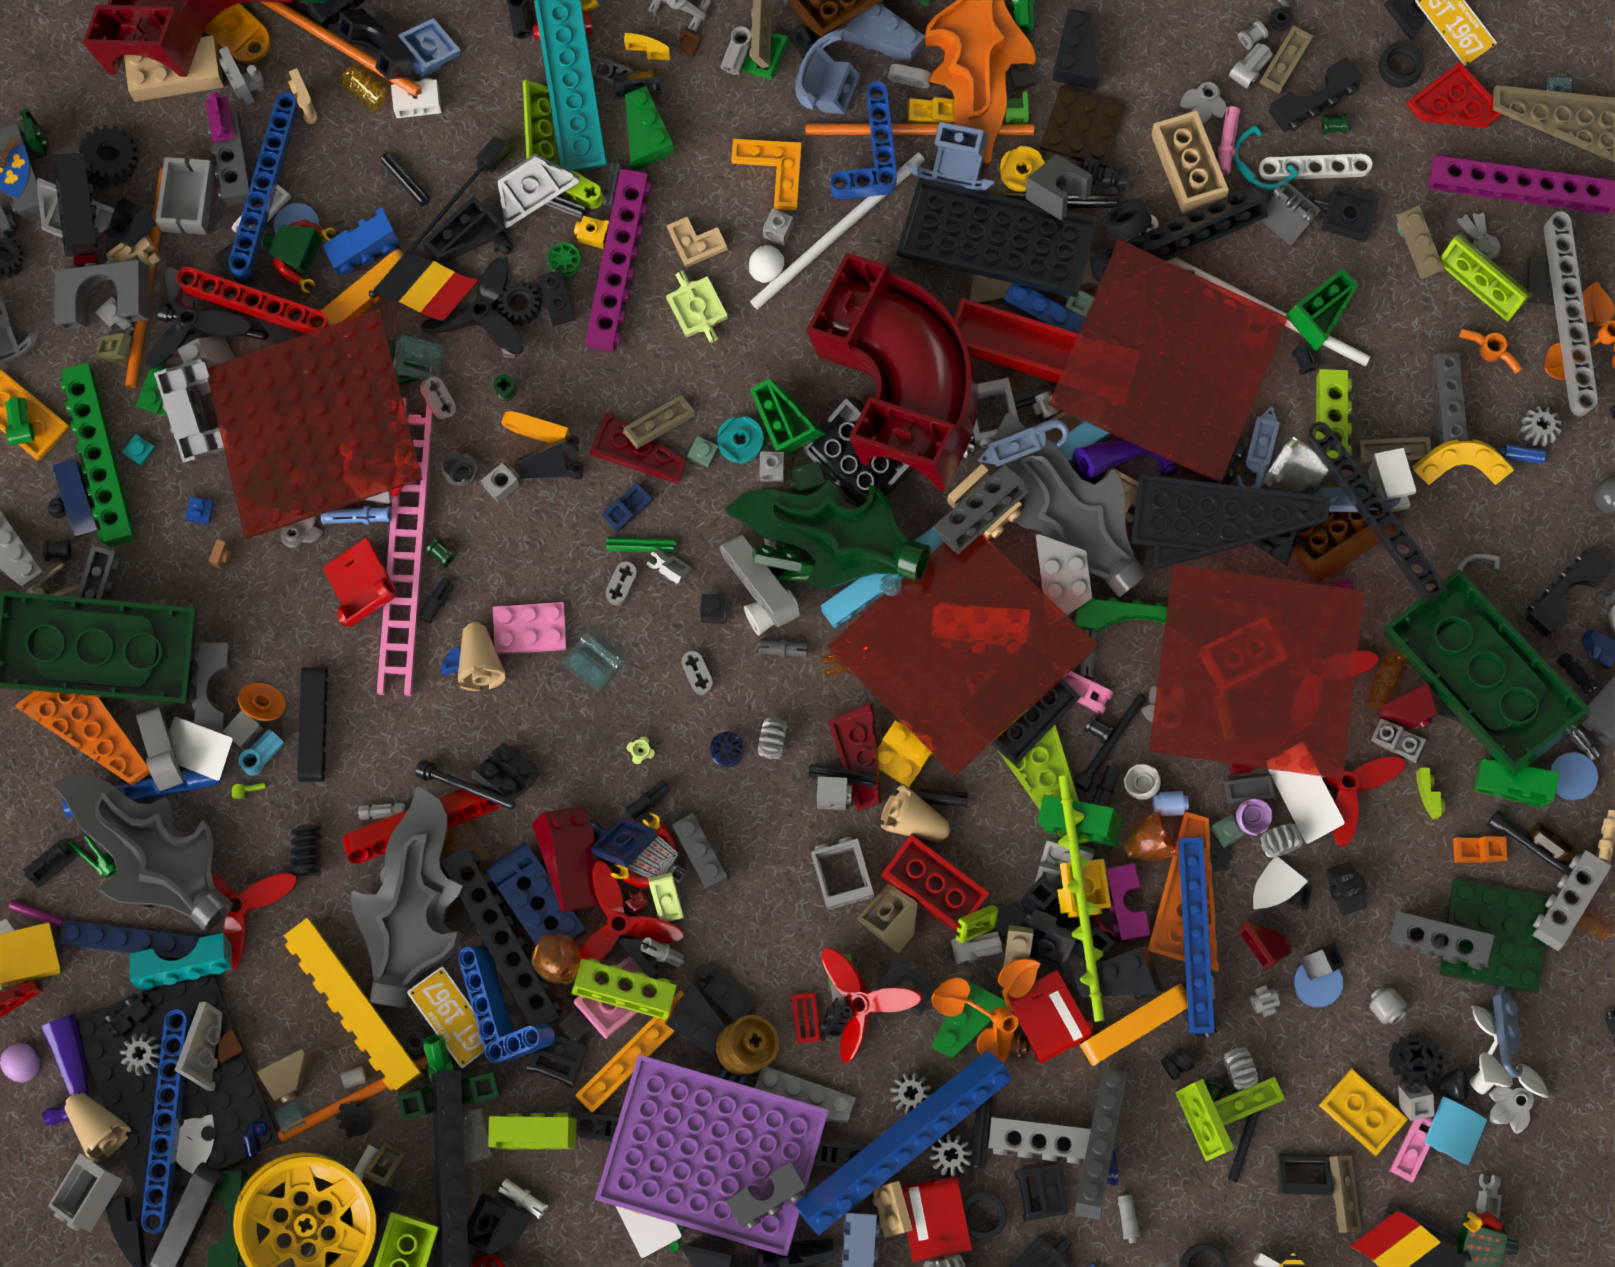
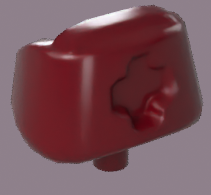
(636, 902)

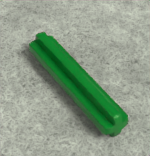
(640, 544)

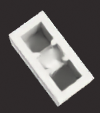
(427, 101)

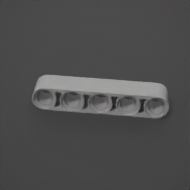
(759, 582)

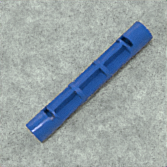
(148, 789)

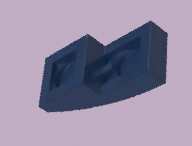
(627, 507)

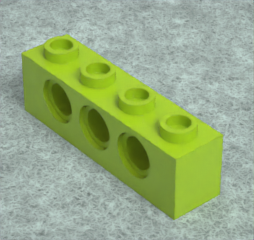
(1337, 382)
(611, 994)

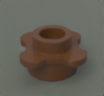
(1019, 1047)

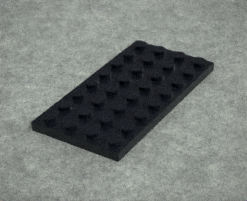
(997, 237)

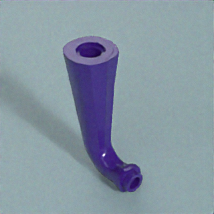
(1101, 457)
(68, 1052)

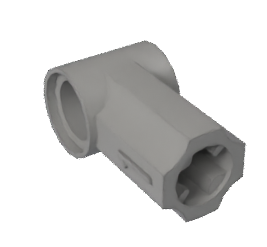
(736, 52)
(1248, 69)
(977, 947)

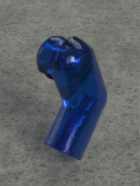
(249, 1138)

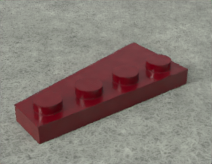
(650, 458)
(857, 748)

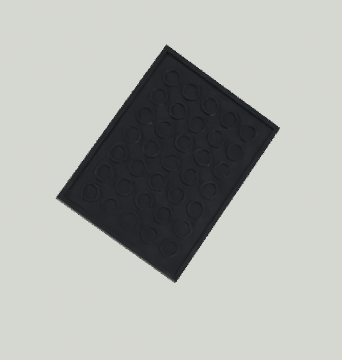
(132, 1097)

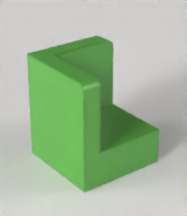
(1017, 110)

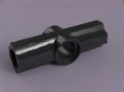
(520, 19)

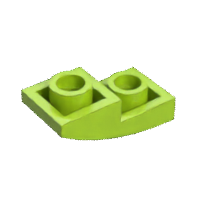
(1432, 800)

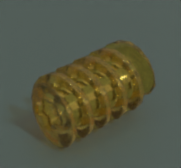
(363, 87)

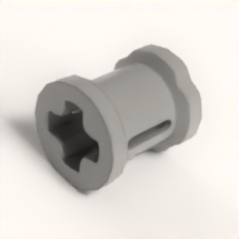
(1253, 35)

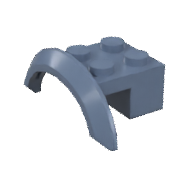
(824, 81)
(958, 157)

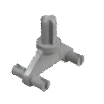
(698, 13)

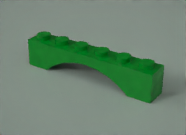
(1101, 614)

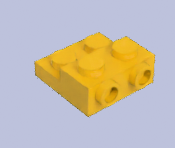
(902, 754)
(1095, 888)

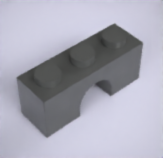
(700, 852)
(786, 1187)

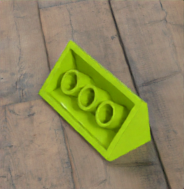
(539, 122)
(1484, 277)
(406, 1242)

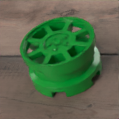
(564, 258)

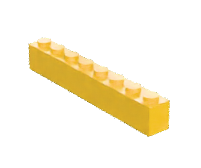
(353, 1005)

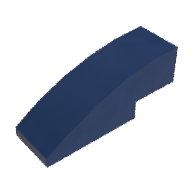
(75, 497)

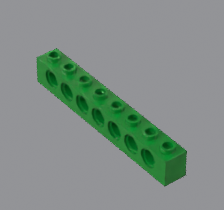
(122, 530)

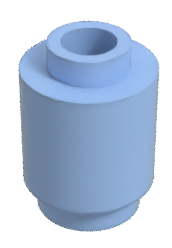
(1170, 803)

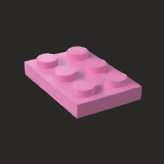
(529, 628)
(608, 1017)

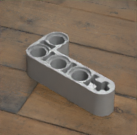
(160, 750)

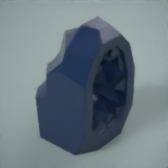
(1599, 648)

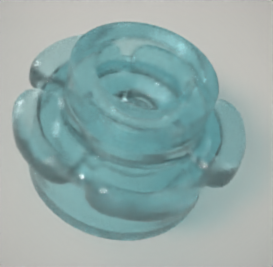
(893, 588)

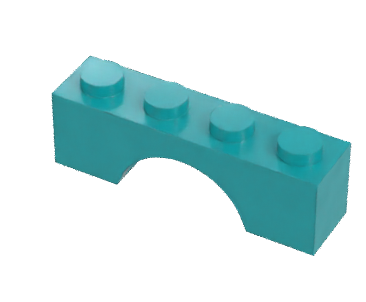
(209, 956)

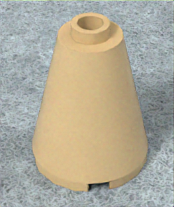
(478, 660)
(911, 815)
(95, 1126)

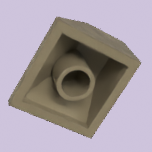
(891, 917)
(286, 1076)

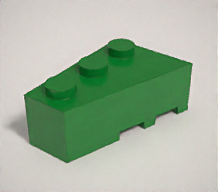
(646, 130)
(1322, 307)
(784, 417)
(1530, 786)
(1099, 824)
(962, 1029)

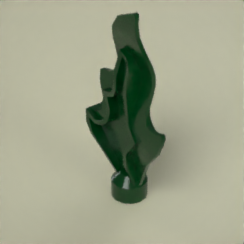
(838, 536)

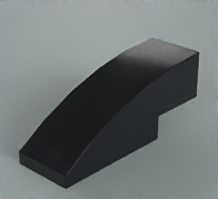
(126, 1232)

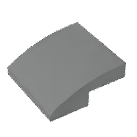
(1052, 858)

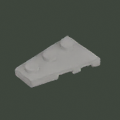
(198, 1052)

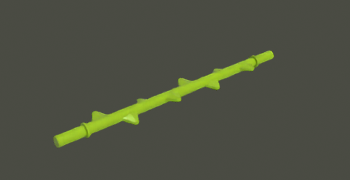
(1085, 908)

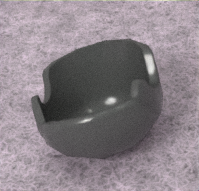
(453, 463)
(1605, 495)

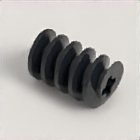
(305, 850)

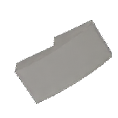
(1398, 741)

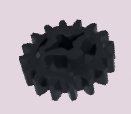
(1415, 1059)

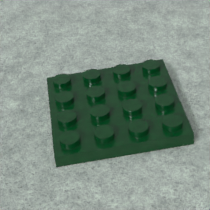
(1509, 917)

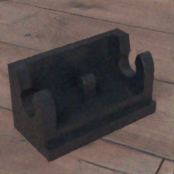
(632, 81)

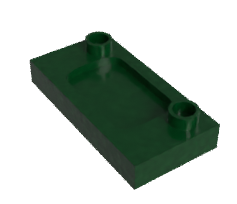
(96, 647)
(1487, 673)

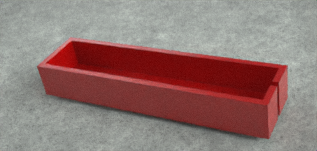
(1014, 340)

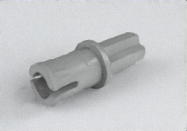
(662, 952)

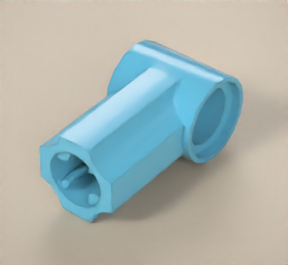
(263, 751)

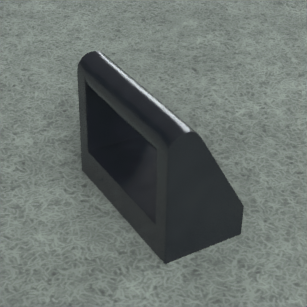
(124, 214)
(1304, 1189)

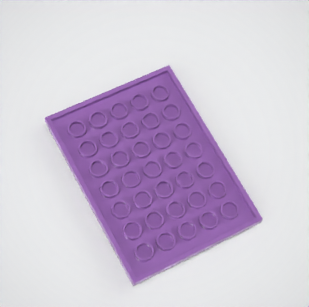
(702, 1139)

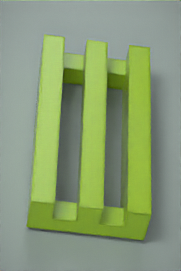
(983, 921)

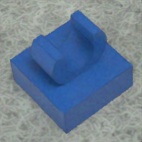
(199, 510)

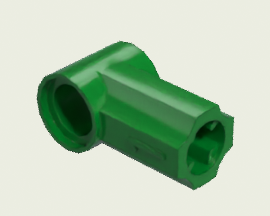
(1023, 14)
(19, 426)
(794, 576)
(437, 1055)

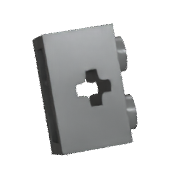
(833, 793)

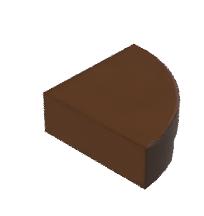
(689, 42)
(229, 1046)

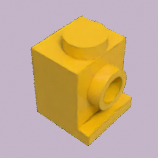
(595, 238)

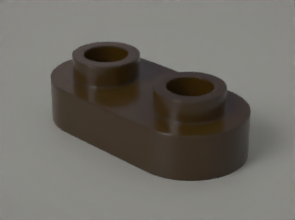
(1551, 840)

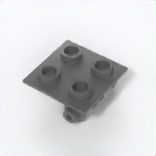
(1289, 213)

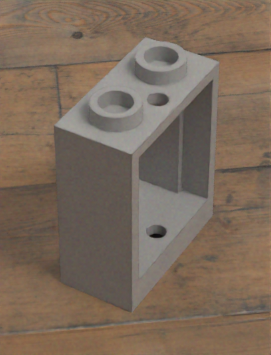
(987, 390)
(850, 897)
(73, 1188)

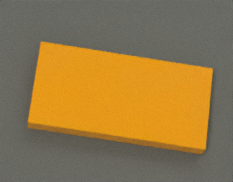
(46, 424)

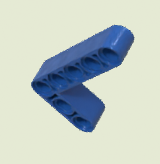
(879, 149)
(491, 1012)

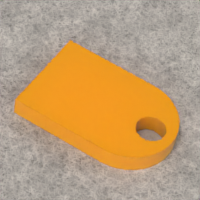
(239, 31)
(534, 427)

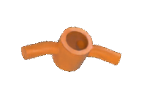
(1489, 355)

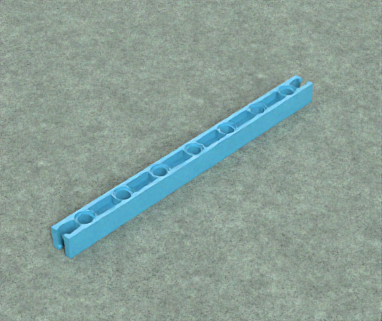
(866, 589)

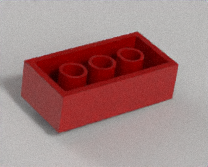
(934, 883)

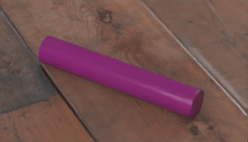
(36, 913)

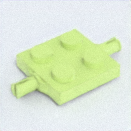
(696, 306)

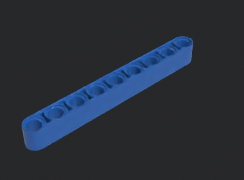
(265, 195)
(169, 1133)

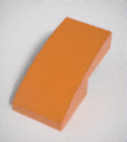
(1480, 849)

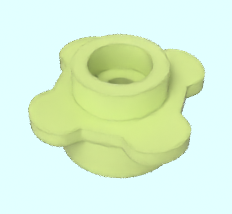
(643, 743)

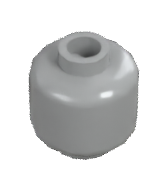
(1388, 1005)

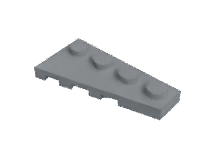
(16, 558)
(798, 1089)

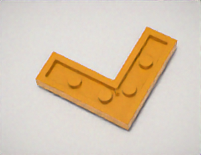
(774, 153)

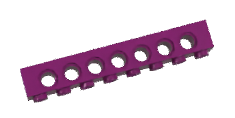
(628, 183)
(1511, 190)

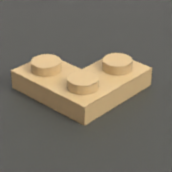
(692, 247)

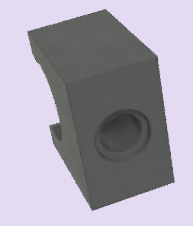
(1053, 182)

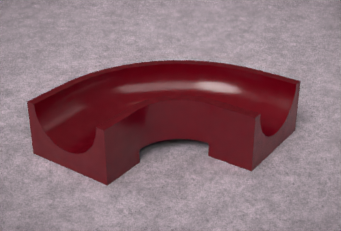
(152, 29)
(914, 354)

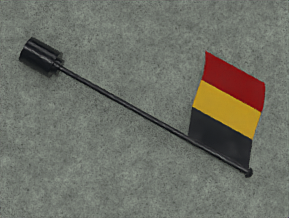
(425, 283)
(1405, 1243)

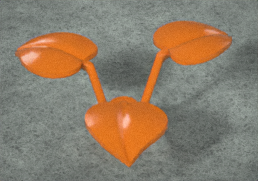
(1599, 310)
(1016, 978)

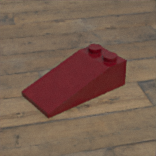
(565, 847)

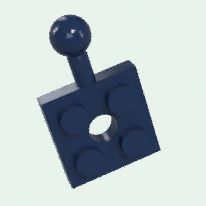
(622, 841)

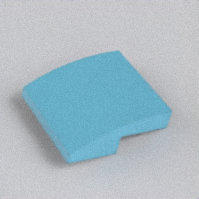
(1455, 1130)

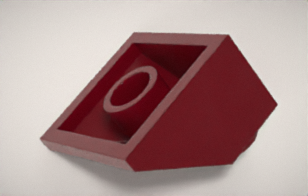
(1410, 709)
(1265, 944)

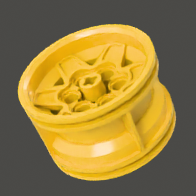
(297, 1172)

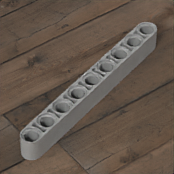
(1566, 323)

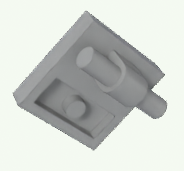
(240, 83)

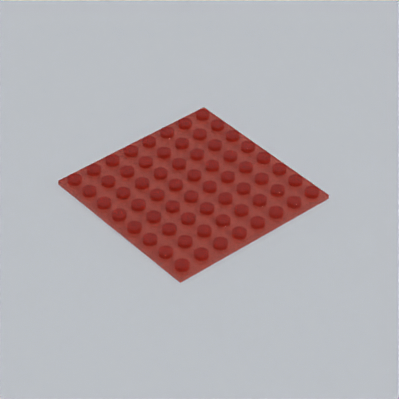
(1168, 361)
(313, 424)
(962, 650)
(1257, 671)

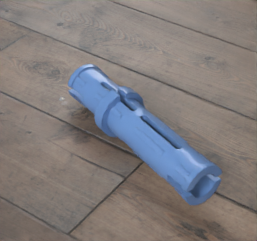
(366, 514)

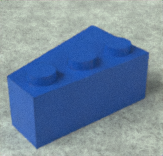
(362, 244)

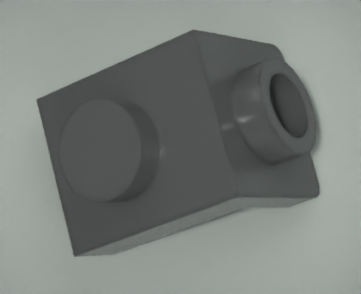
(7, 223)

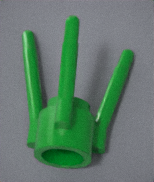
(106, 862)

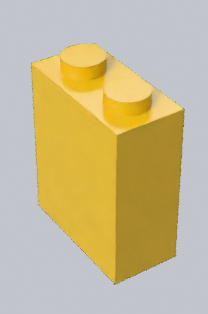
(27, 955)

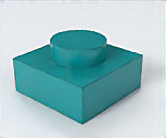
(138, 450)

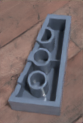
(859, 1240)

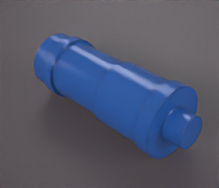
(1520, 453)

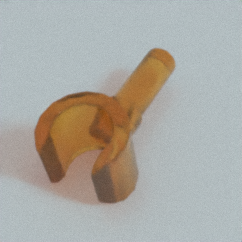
(3, 155)

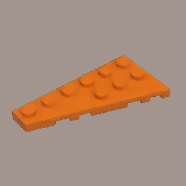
(89, 728)
(1168, 927)

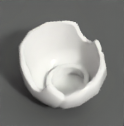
(766, 263)
(1147, 784)

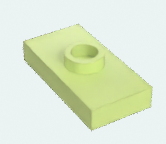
(666, 897)

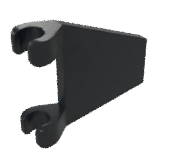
(551, 461)

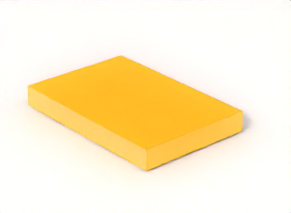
(1363, 1112)

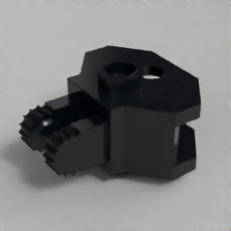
(1347, 888)

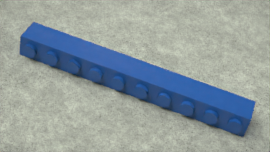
(903, 1142)

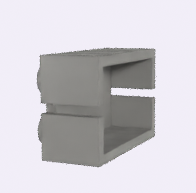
(185, 196)

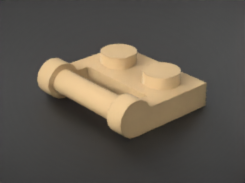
(302, 96)

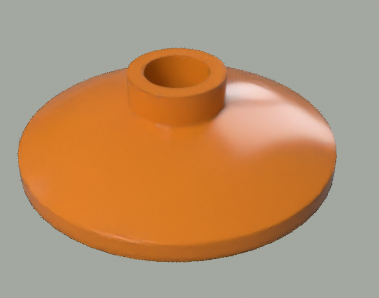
(261, 701)

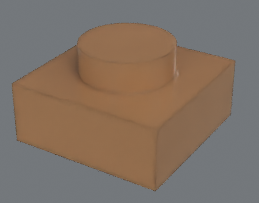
(220, 554)

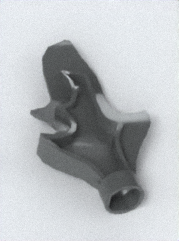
(1076, 511)
(149, 853)
(408, 912)

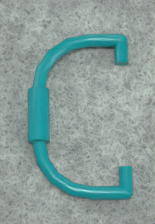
(1248, 174)

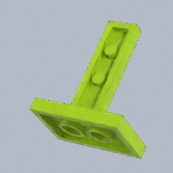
(1210, 1117)

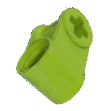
(582, 190)

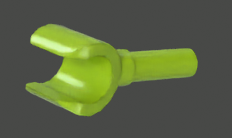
(238, 790)

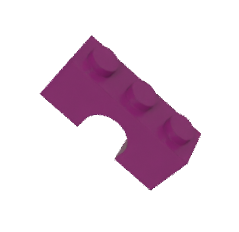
(1128, 924)

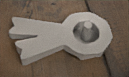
(1484, 242)

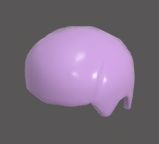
(1253, 810)
(20, 1062)

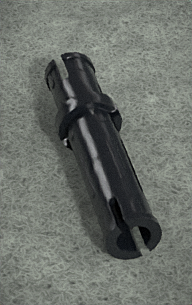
(940, 797)

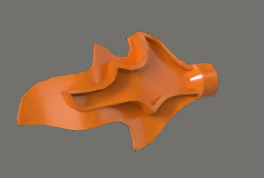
(978, 49)

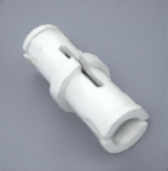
(523, 1198)

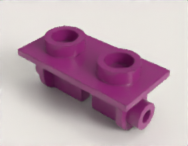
(219, 117)

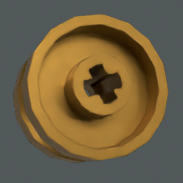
(747, 1045)

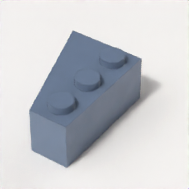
(885, 33)

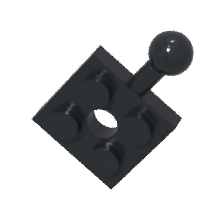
(1337, 222)

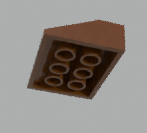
(829, 15)
(1335, 543)

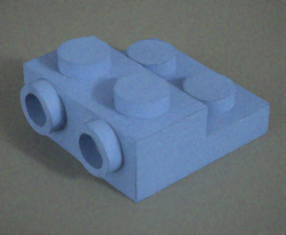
(429, 46)

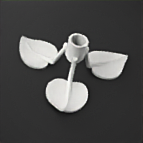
(1491, 1071)

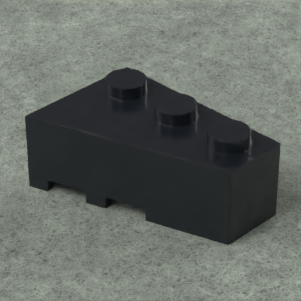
(1076, 53)
(463, 231)

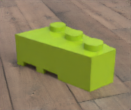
(532, 1132)

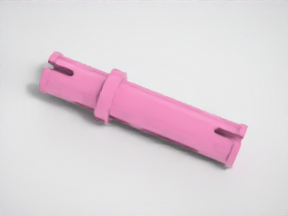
(1226, 149)

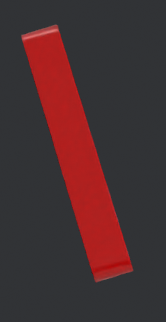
(245, 295)
(373, 839)

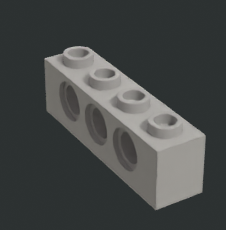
(1594, 872)
(1002, 1127)

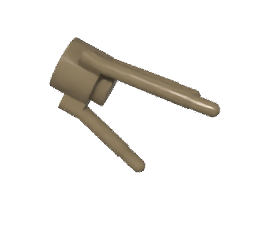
(42, 586)

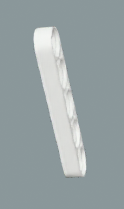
(1325, 162)

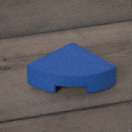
(451, 661)

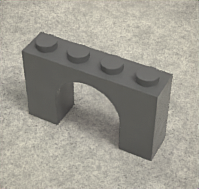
(75, 284)
(1603, 714)

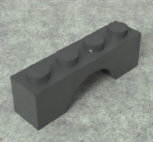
(212, 662)

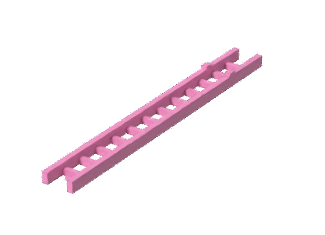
(387, 623)

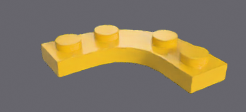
(1463, 452)

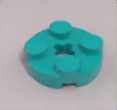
(743, 452)

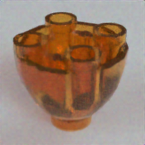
(1149, 840)
(556, 959)

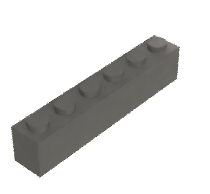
(1101, 1144)

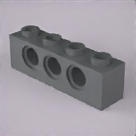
(237, 191)
(1448, 397)
(981, 509)
(1406, 924)

